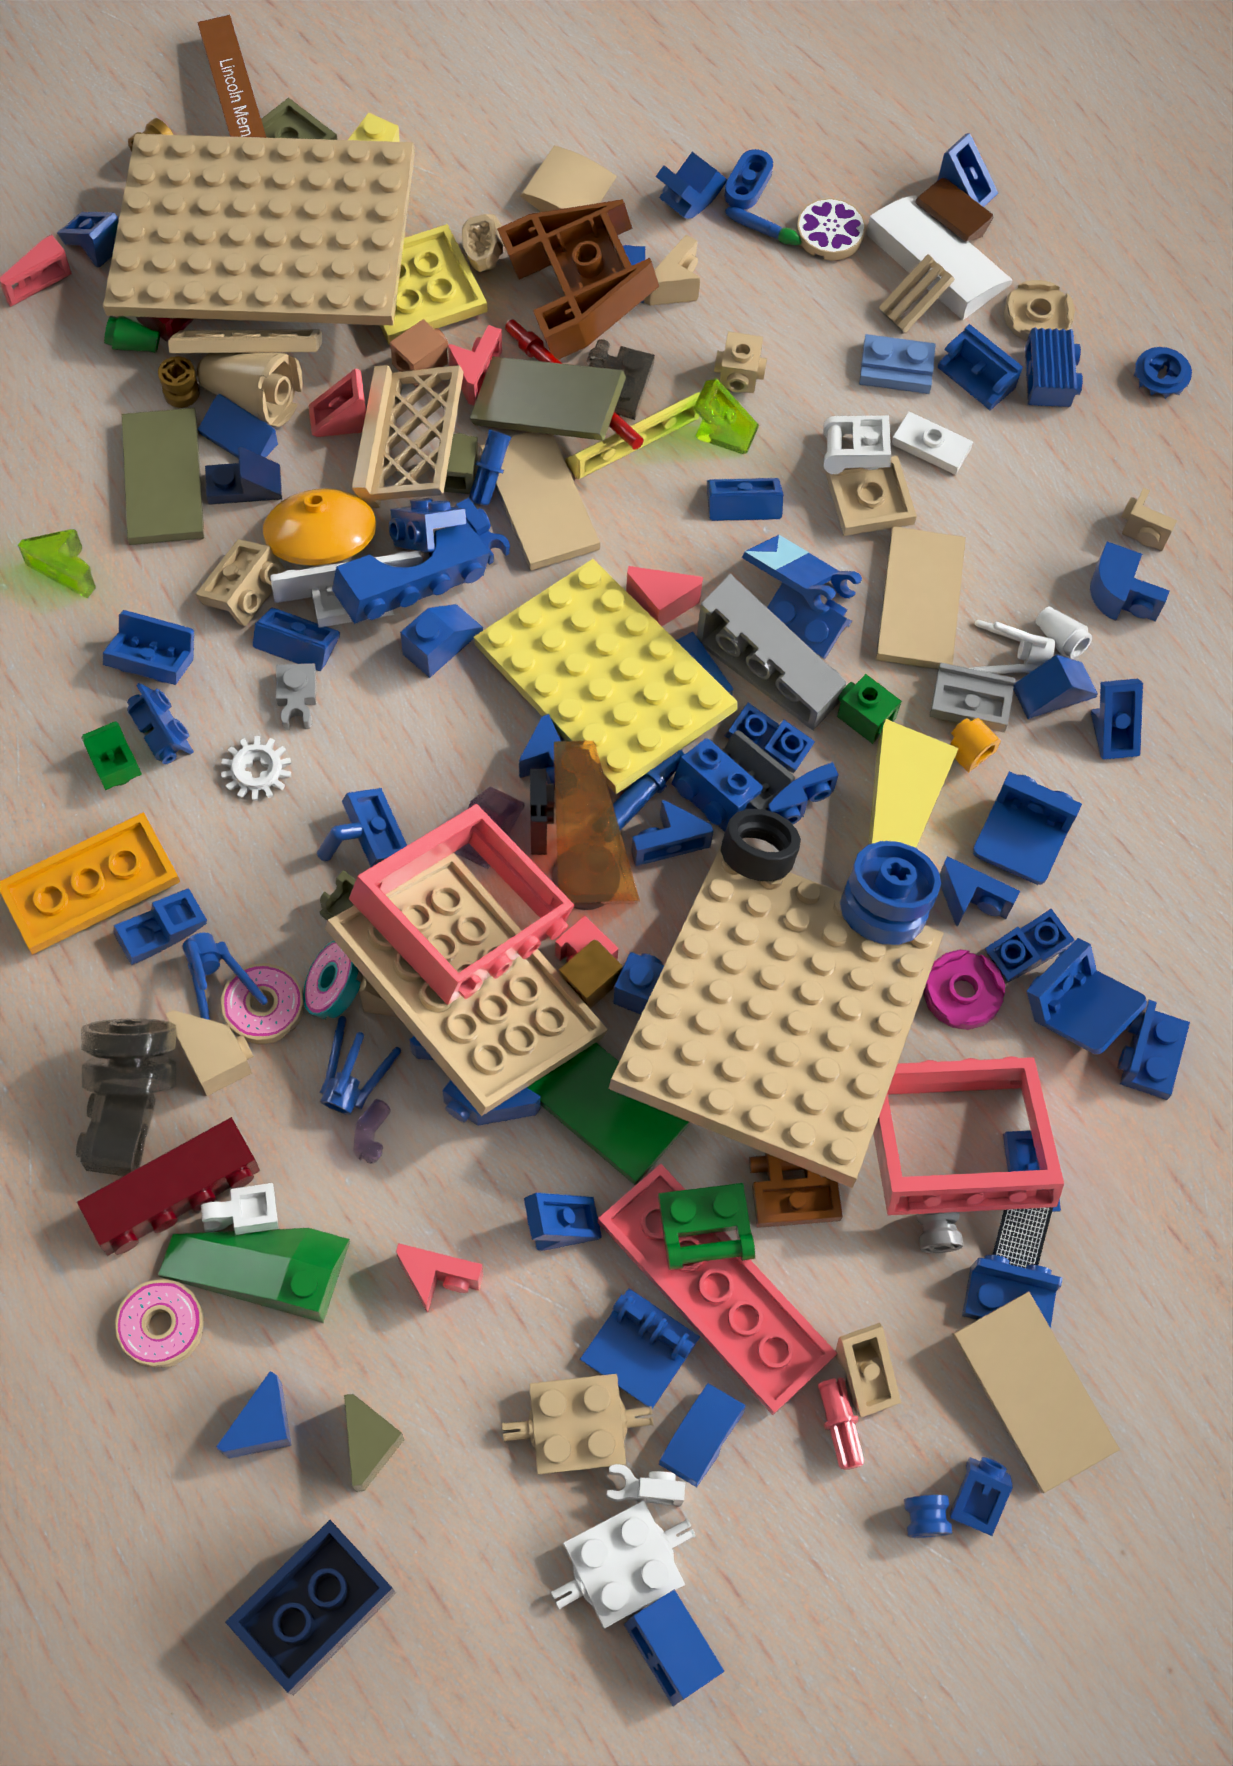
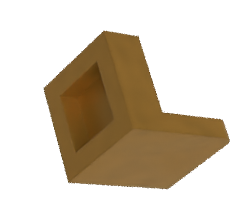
(592, 972)

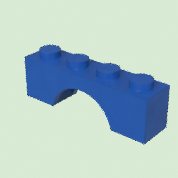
(372, 588)

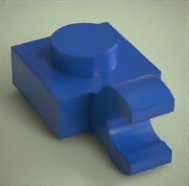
(481, 524)

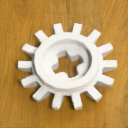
(245, 758)

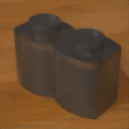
(116, 1132)

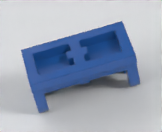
(980, 367)
(673, 1647)

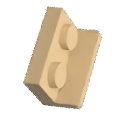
(241, 580)

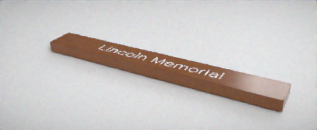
(231, 78)

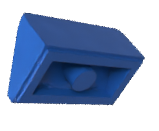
(235, 428)
(745, 499)
(294, 638)

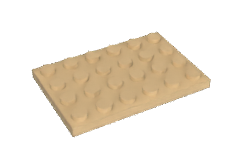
(507, 1029)

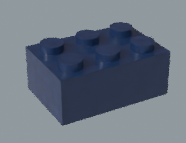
(310, 1608)

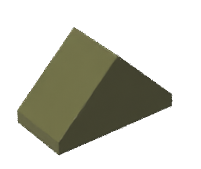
(370, 1441)

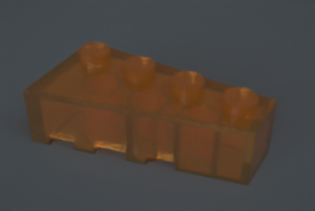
(588, 837)

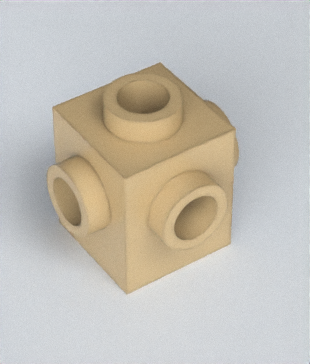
(741, 362)

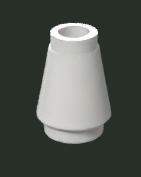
(1069, 635)

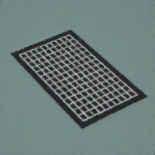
(1022, 1235)

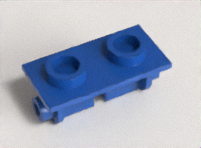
(151, 711)

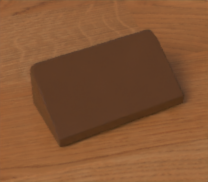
(955, 210)

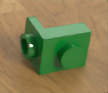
(111, 755)

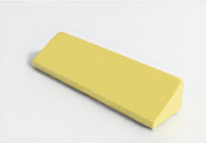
(650, 429)

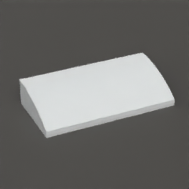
(911, 233)

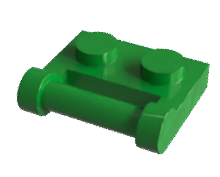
(705, 1212)

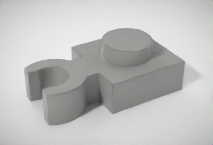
(295, 690)

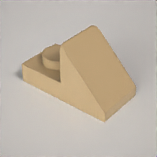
(676, 275)
(868, 1369)

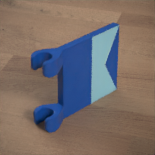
(801, 571)

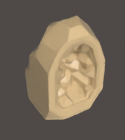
(482, 241)

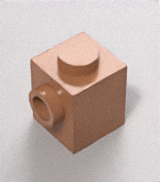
(419, 348)

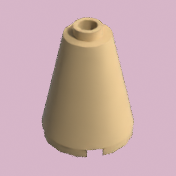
(254, 381)

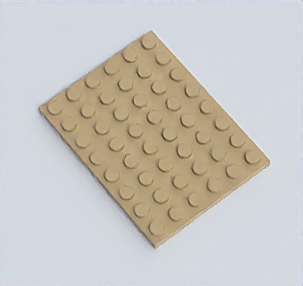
(261, 229)
(777, 1022)

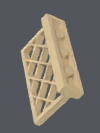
(379, 434)

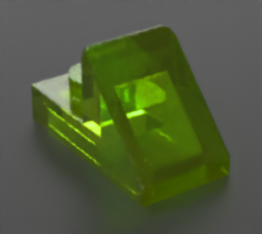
(724, 419)
(57, 559)

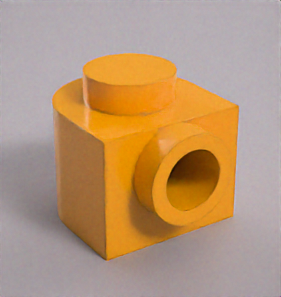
(974, 742)

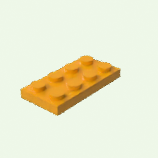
(88, 883)

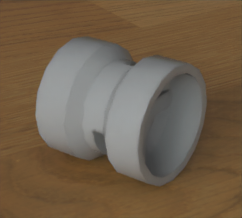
(939, 1232)

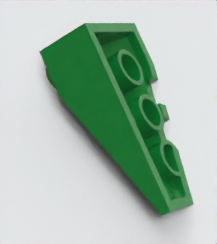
(271, 1268)

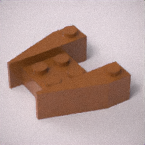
(589, 266)

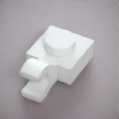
(249, 1210)
(657, 1489)

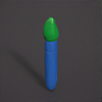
(766, 227)

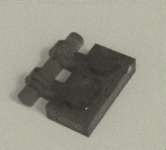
(636, 367)

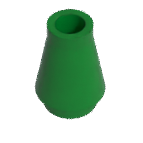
(130, 336)

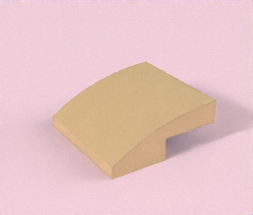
(567, 181)

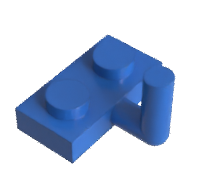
(370, 823)

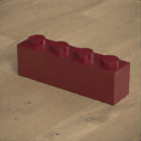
(169, 1187)

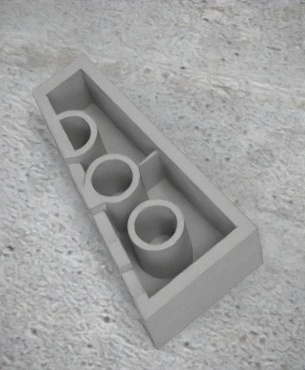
(767, 653)

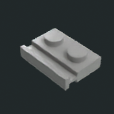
(972, 695)

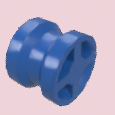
(928, 1516)

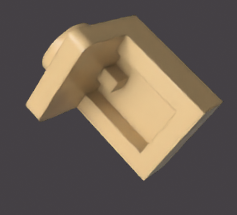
(1145, 524)

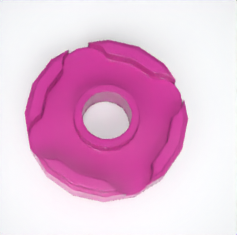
(957, 1010)

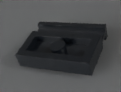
(541, 810)

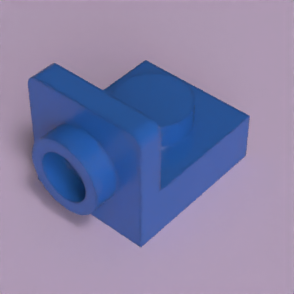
(982, 1495)

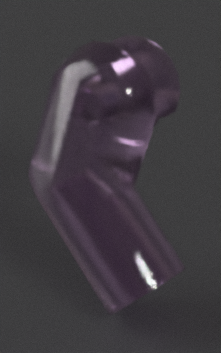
(365, 1130)

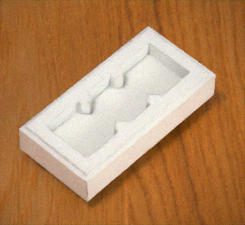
(932, 443)

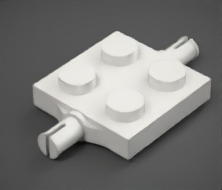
(623, 1564)

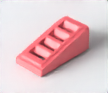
(35, 271)

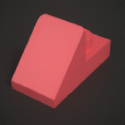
(476, 362)
(426, 1267)

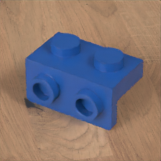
(414, 525)
(814, 629)
(150, 648)
(714, 783)

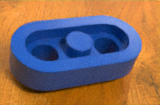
(744, 184)

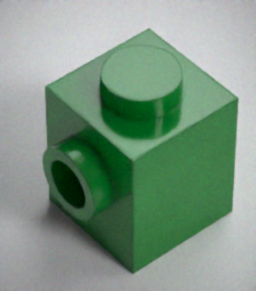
(867, 706)

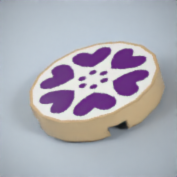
(831, 228)

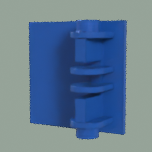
(640, 1347)

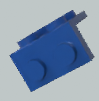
(1026, 828)
(1083, 1002)

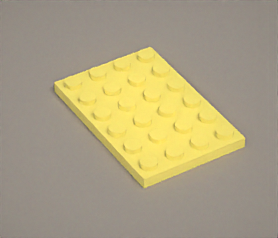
(606, 673)

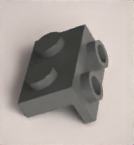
(760, 766)

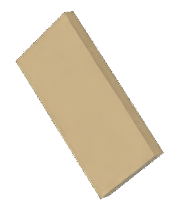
(245, 341)
(543, 502)
(921, 598)
(1036, 1392)

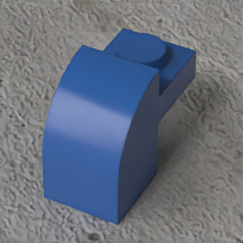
(691, 187)
(1117, 589)

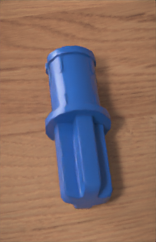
(489, 467)

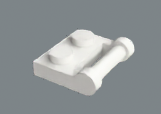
(870, 443)

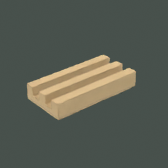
(907, 284)

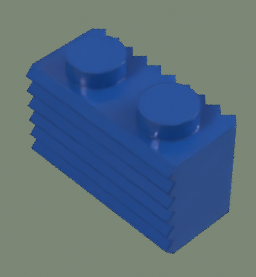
(1052, 367)

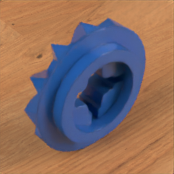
(1153, 360)

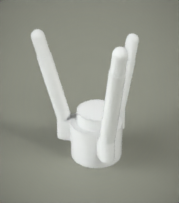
(1032, 649)

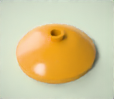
(319, 527)

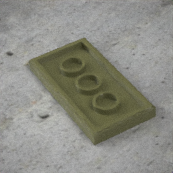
(548, 398)
(162, 476)

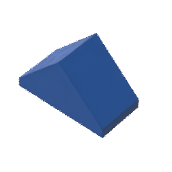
(967, 170)
(1054, 686)
(260, 1424)

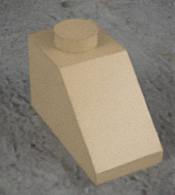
(212, 1050)

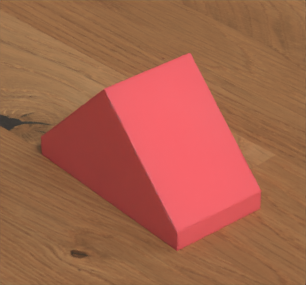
(339, 408)
(663, 592)

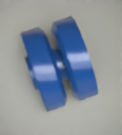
(890, 892)

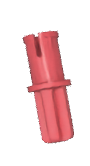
(841, 1423)

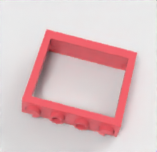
(505, 858)
(971, 1190)

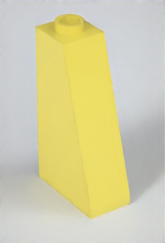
(906, 783)

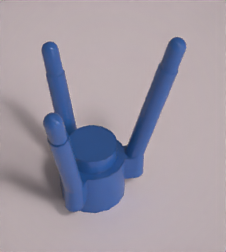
(204, 959)
(342, 1091)

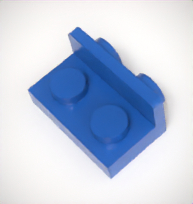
(1154, 1052)
(996, 1282)

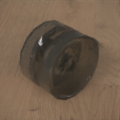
(128, 1056)

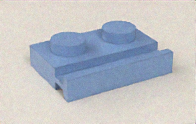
(897, 364)

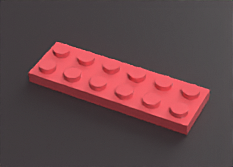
(722, 1299)

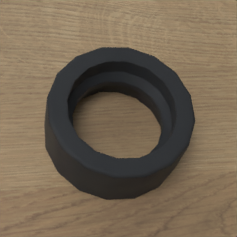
(757, 863)

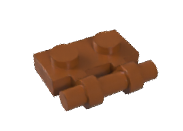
(792, 1200)

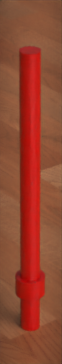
(534, 347)

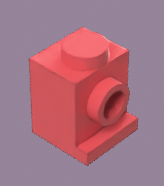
(578, 937)

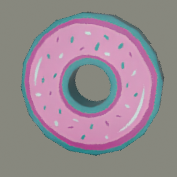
(330, 983)

